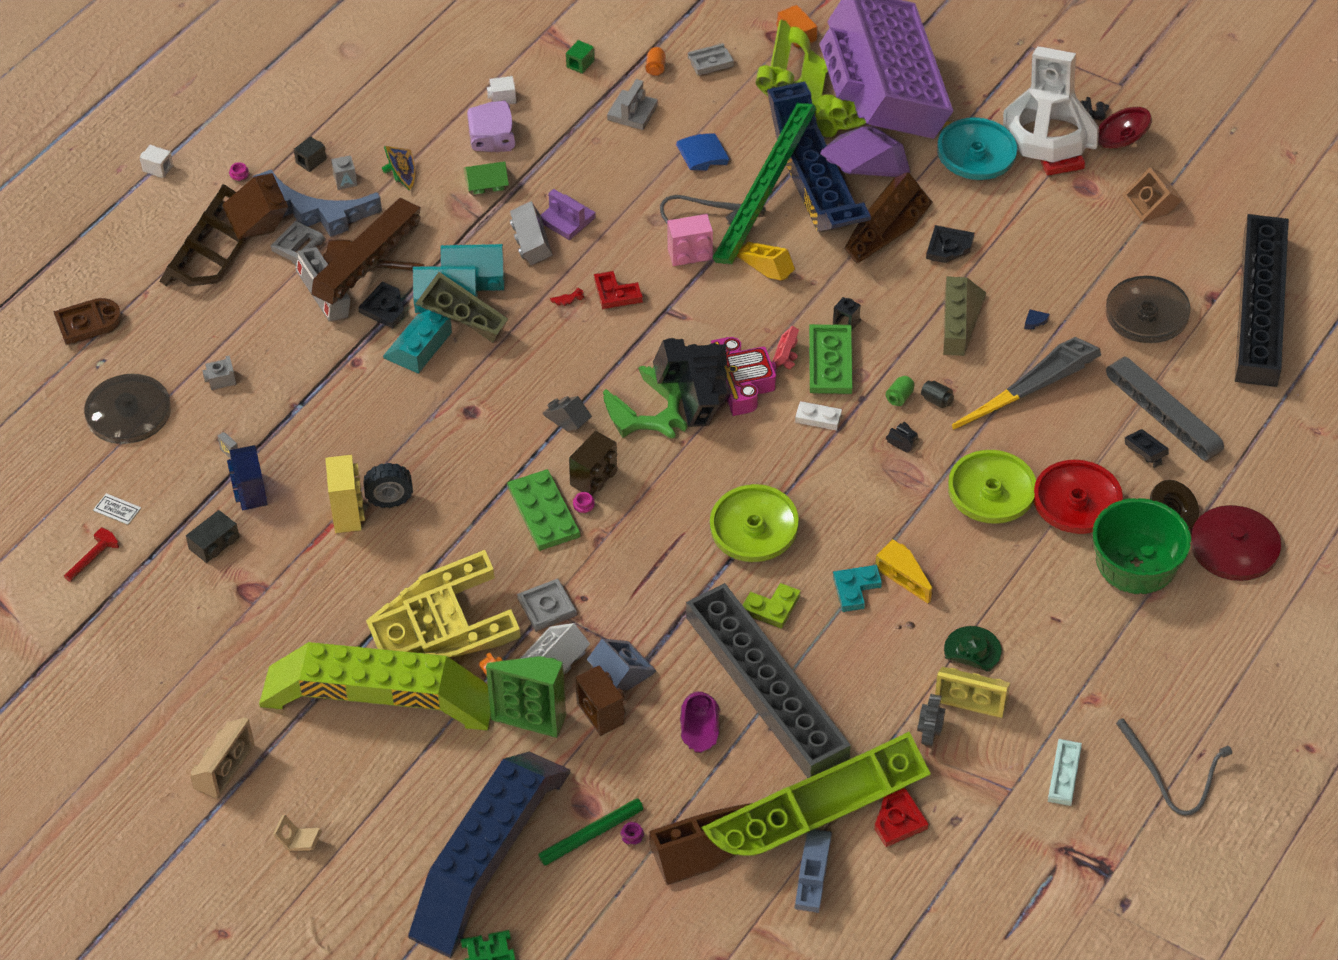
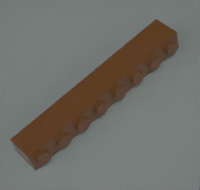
(366, 251)

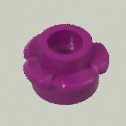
(632, 828)

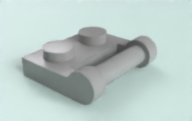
(294, 238)

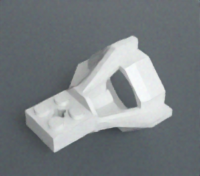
(1051, 98)

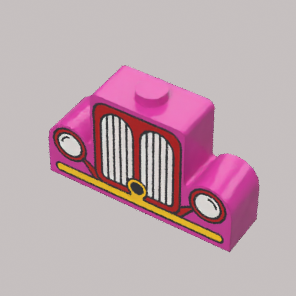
(748, 375)

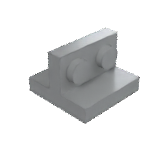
(633, 107)

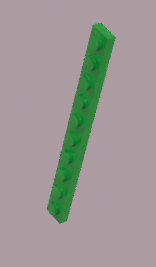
(764, 184)

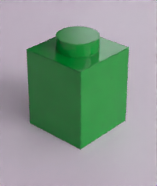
(580, 56)

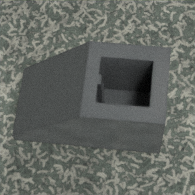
(567, 413)

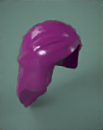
(699, 721)

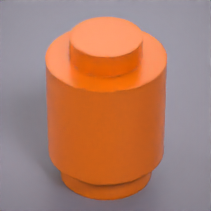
(655, 61)

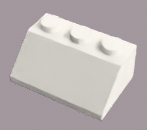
(560, 642)

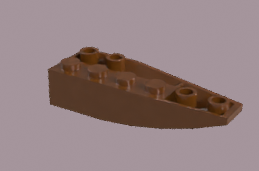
(891, 215)
(685, 849)

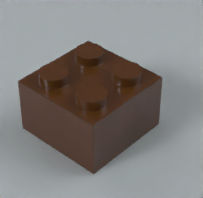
(600, 700)

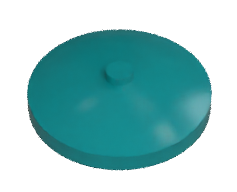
(977, 148)

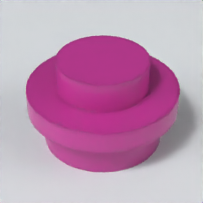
(239, 171)
(583, 502)

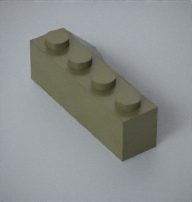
(455, 302)
(961, 310)

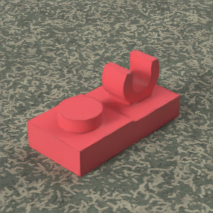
(786, 344)

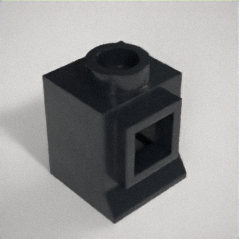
(847, 308)

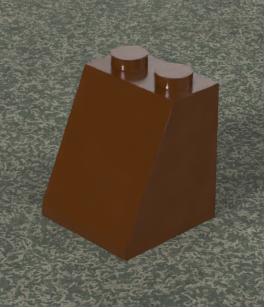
(256, 207)

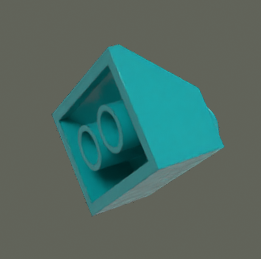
(485, 257)
(462, 275)
(419, 341)

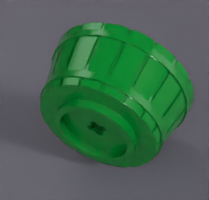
(1144, 532)

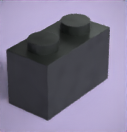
(212, 536)

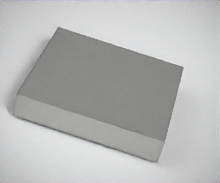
(546, 604)

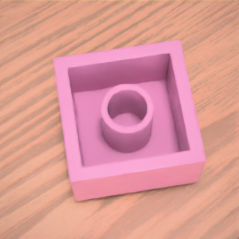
(690, 240)

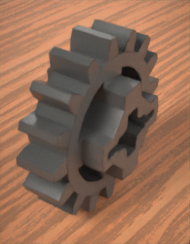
(931, 719)

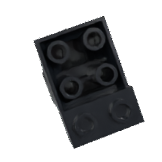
(699, 375)

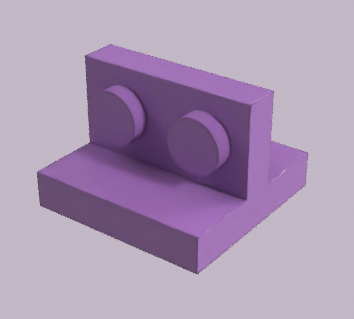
(566, 215)

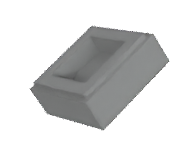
(226, 443)

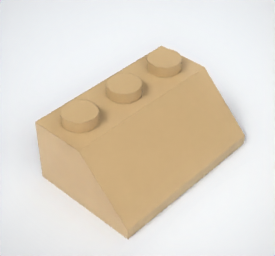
(223, 758)

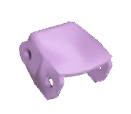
(489, 126)

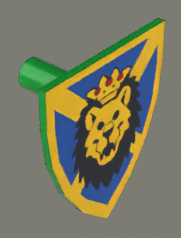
(401, 165)

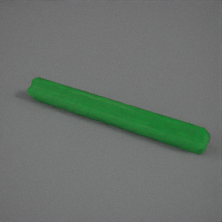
(590, 831)

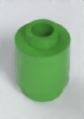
(900, 390)

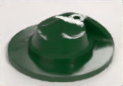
(973, 647)

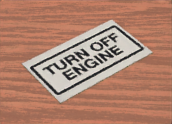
(116, 508)

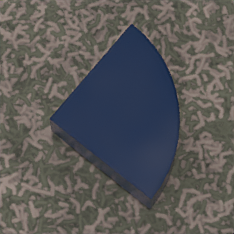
(1035, 319)

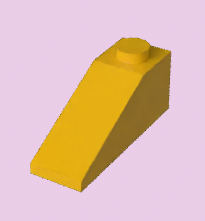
(768, 260)
(900, 566)

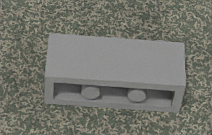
(530, 233)

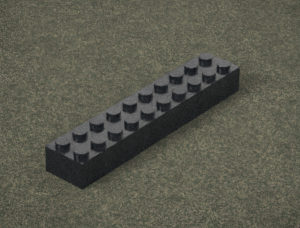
(1262, 301)

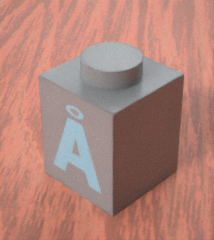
(344, 172)

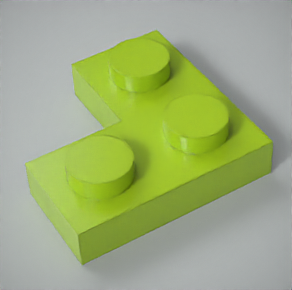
(773, 610)

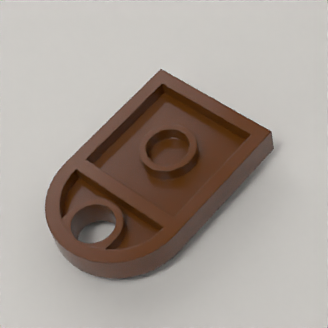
(87, 319)

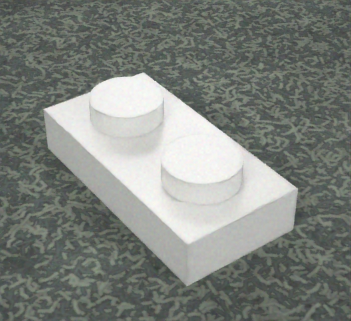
(818, 415)

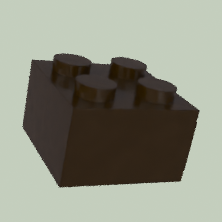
(593, 463)

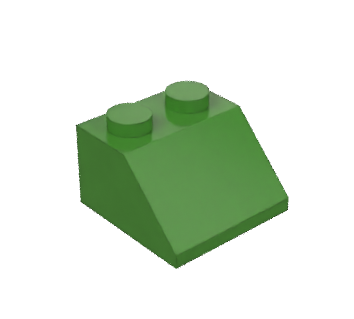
(486, 176)

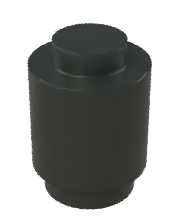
(937, 393)

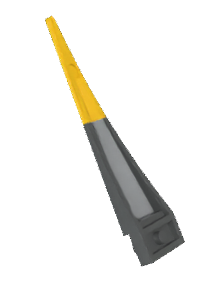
(1059, 363)

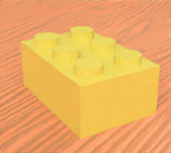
(345, 493)

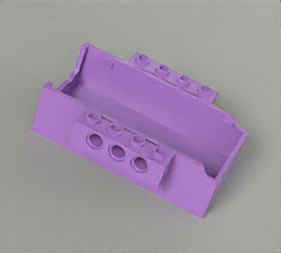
(886, 66)

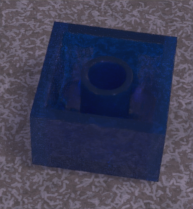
(247, 478)

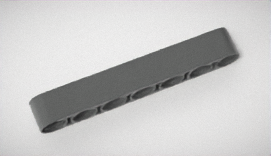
(1165, 408)

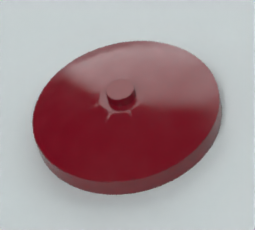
(1235, 543)

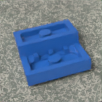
(701, 151)

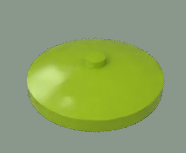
(992, 486)
(754, 523)

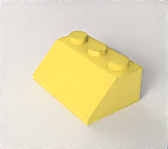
(972, 691)

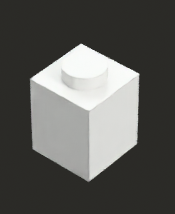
(502, 90)
(156, 161)

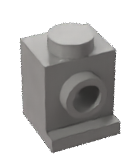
(219, 373)

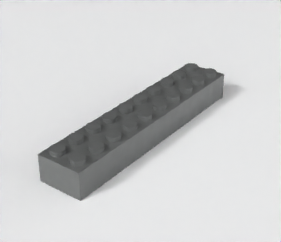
(767, 681)

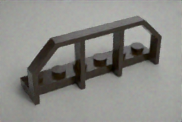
(191, 244)

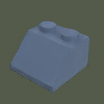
(621, 662)

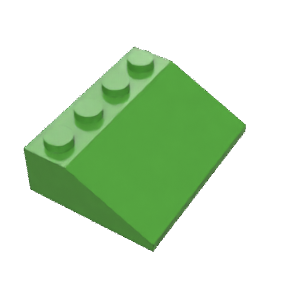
(528, 694)

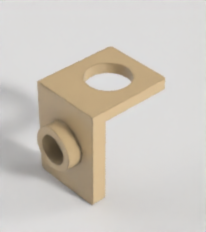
(298, 839)

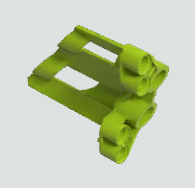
(830, 111)

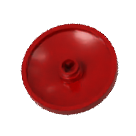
(1074, 494)

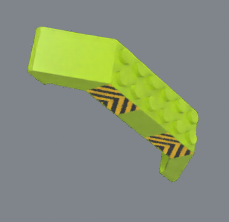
(378, 678)

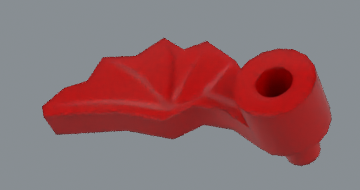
(568, 298)

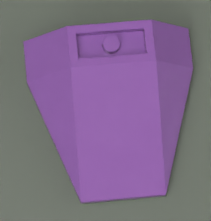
(867, 153)

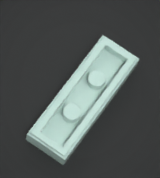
(1064, 772)

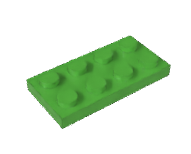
(830, 359)
(543, 509)

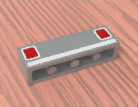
(309, 265)

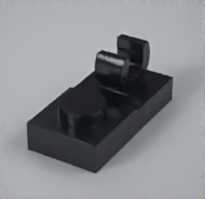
(1147, 446)

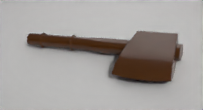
(336, 246)

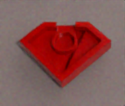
(899, 818)

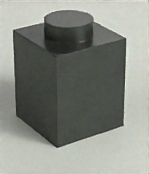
(310, 154)

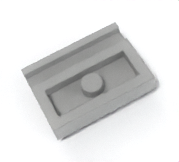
(710, 59)

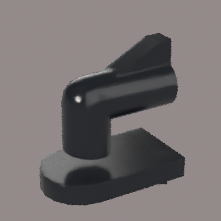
(1101, 109)
(902, 437)

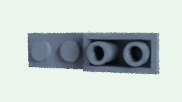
(813, 870)

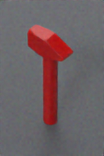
(105, 539)

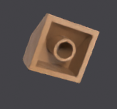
(1152, 196)

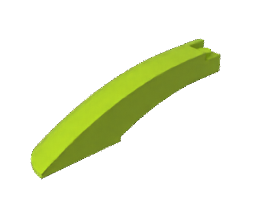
(819, 798)

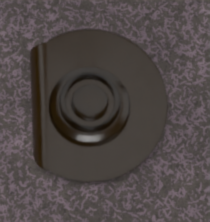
(1178, 498)

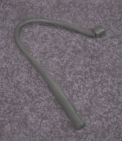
(724, 205)
(1135, 743)

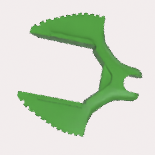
(626, 419)

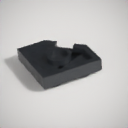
(949, 244)
(383, 305)

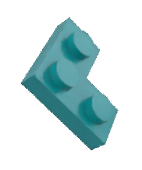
(850, 584)

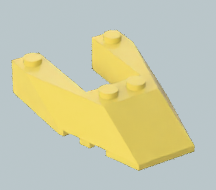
(430, 618)

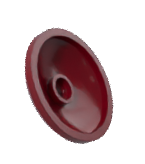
(1124, 127)

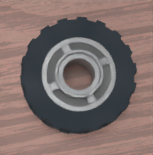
(388, 485)

